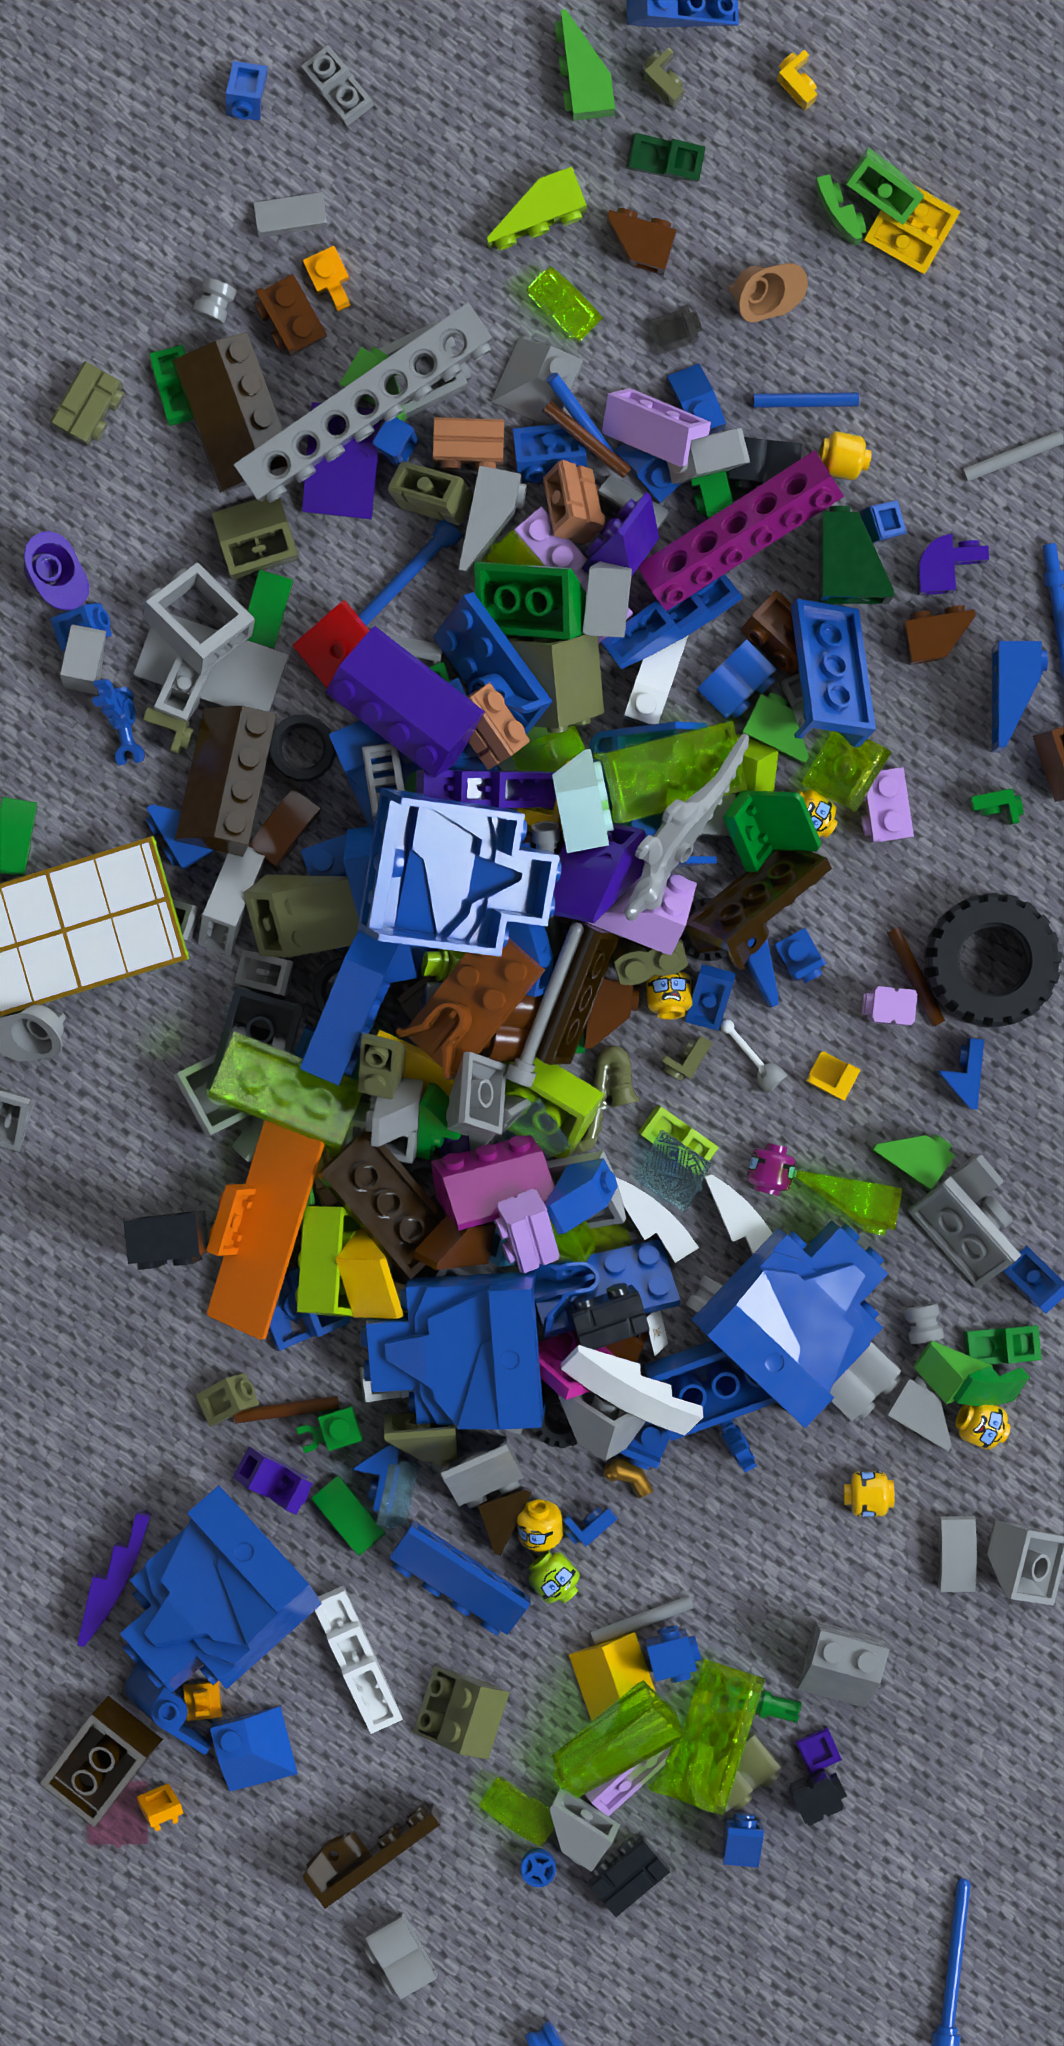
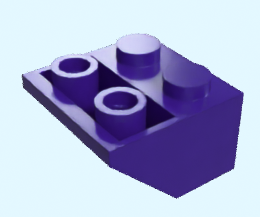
(626, 539)

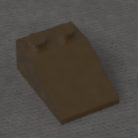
(101, 1761)

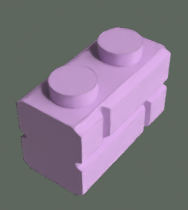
(890, 1006)
(527, 1231)

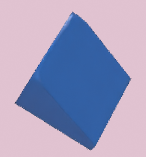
(883, 521)

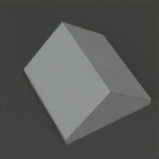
(211, 1114)

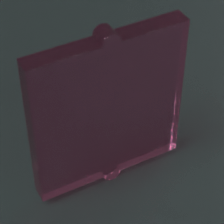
(123, 1821)

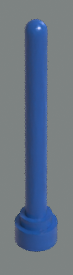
(443, 536)
(946, 2032)

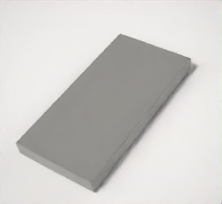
(242, 678)

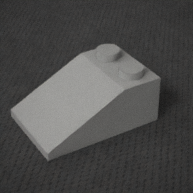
(492, 510)
(482, 1473)

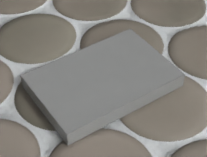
(964, 1232)

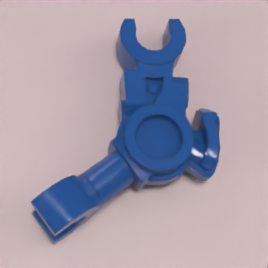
(121, 713)
(737, 1445)

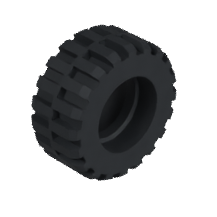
(1039, 948)

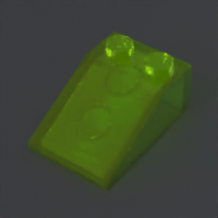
(863, 1202)

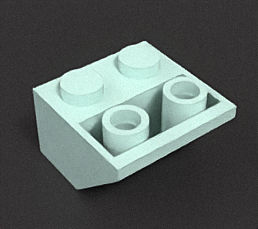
(583, 803)

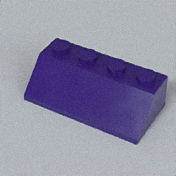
(405, 702)

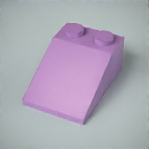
(655, 927)

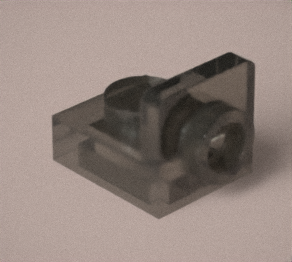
(674, 330)

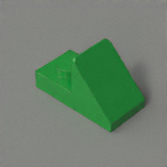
(433, 1121)

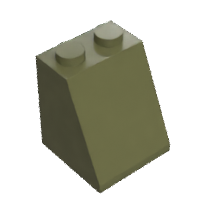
(569, 676)

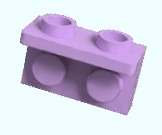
(888, 808)

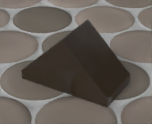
(501, 1516)

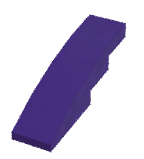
(491, 787)
(107, 1589)

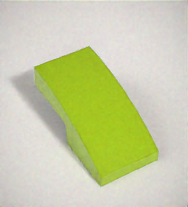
(662, 1119)

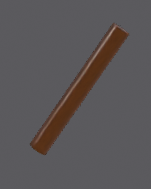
(586, 439)
(915, 976)
(288, 1409)

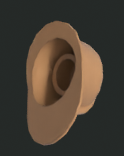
(769, 290)

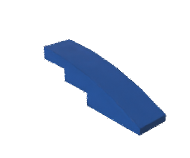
(657, 628)

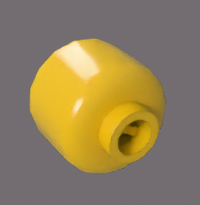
(844, 455)

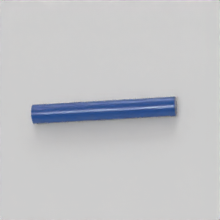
(778, 400)
(574, 407)

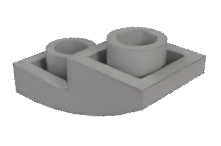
(337, 85)
(957, 1554)

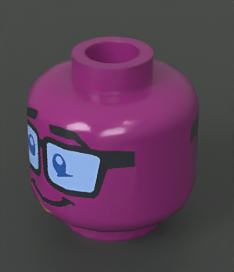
(771, 1169)

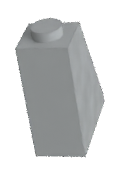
(227, 904)

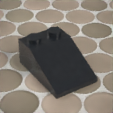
(262, 1018)

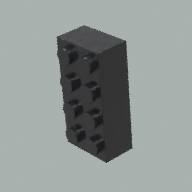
(166, 1237)

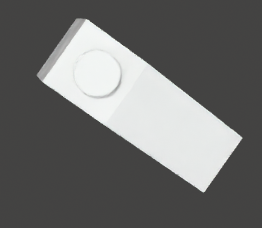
(654, 685)

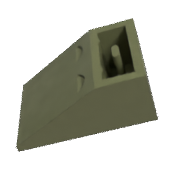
(301, 914)

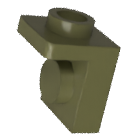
(664, 83)
(693, 1055)
(227, 1399)

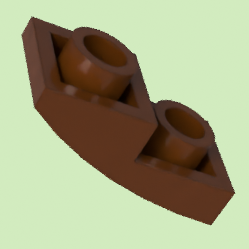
(284, 827)

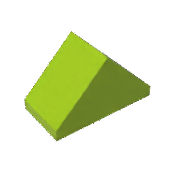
(759, 766)

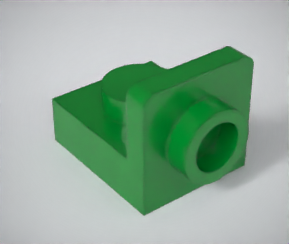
(991, 802)

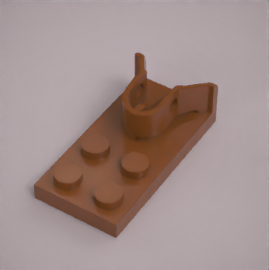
(472, 1005)

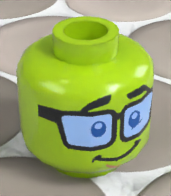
(553, 1577)

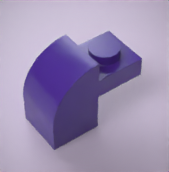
(937, 564)
(273, 1480)

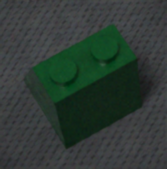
(849, 562)

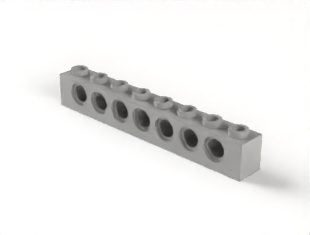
(256, 465)

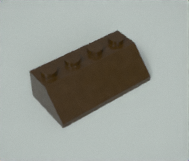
(229, 405)
(225, 778)
(577, 993)

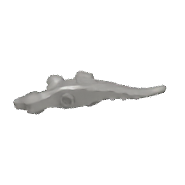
(677, 834)

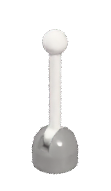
(769, 1074)

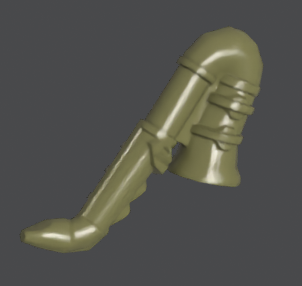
(615, 1080)

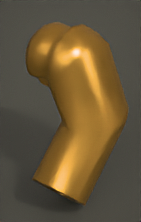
(625, 1471)

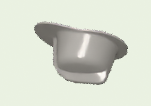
(32, 1034)

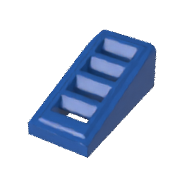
(396, 441)
(763, 974)

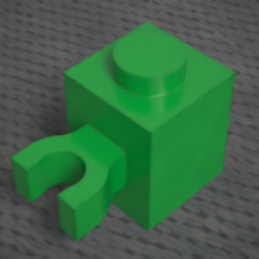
(335, 1429)

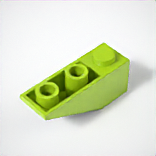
(546, 203)

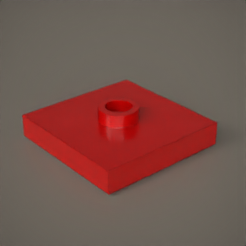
(331, 641)

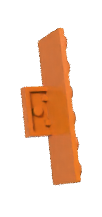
(259, 1228)

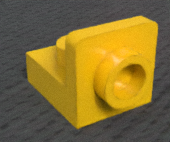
(798, 86)

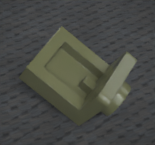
(183, 733)

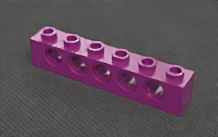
(740, 531)

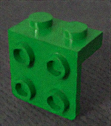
(768, 823)

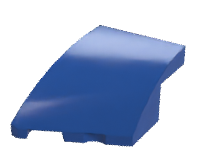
(286, 1310)

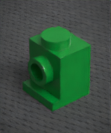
(713, 495)

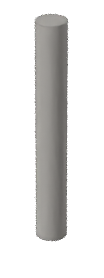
(1013, 456)
(641, 1620)

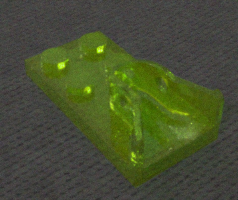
(657, 772)
(276, 1089)
(715, 1733)

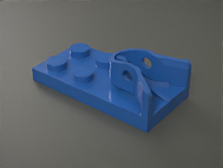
(486, 655)
(833, 670)
(636, 1265)

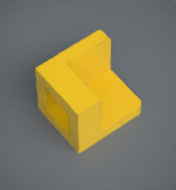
(833, 1075)

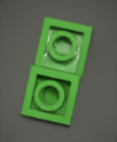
(844, 218)

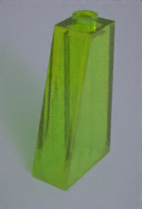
(617, 1740)

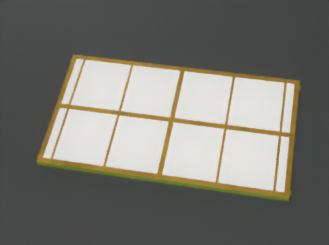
(86, 925)

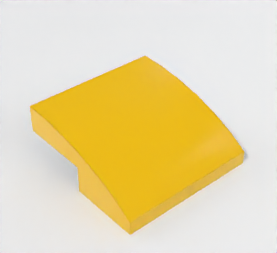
(921, 234)

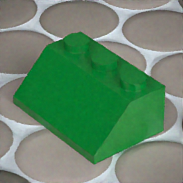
(532, 599)

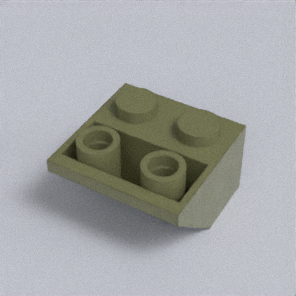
(255, 537)
(461, 1713)

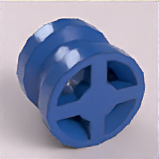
(540, 1873)
(544, 2037)

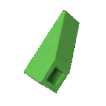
(588, 78)

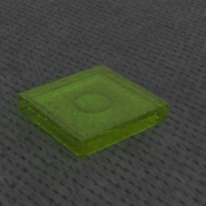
(845, 771)

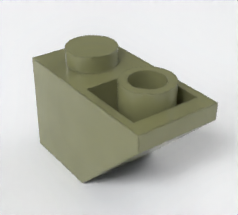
(381, 1065)

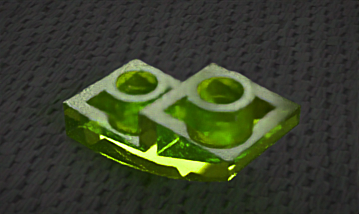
(565, 303)
(517, 1811)

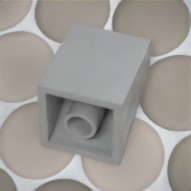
(843, 1664)

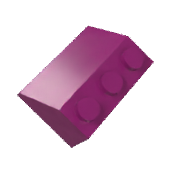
(478, 1179)

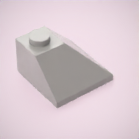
(524, 382)
(477, 1096)
(600, 1424)
(1027, 1562)

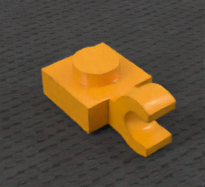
(328, 274)

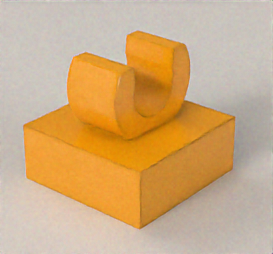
(202, 1701)
(160, 1806)

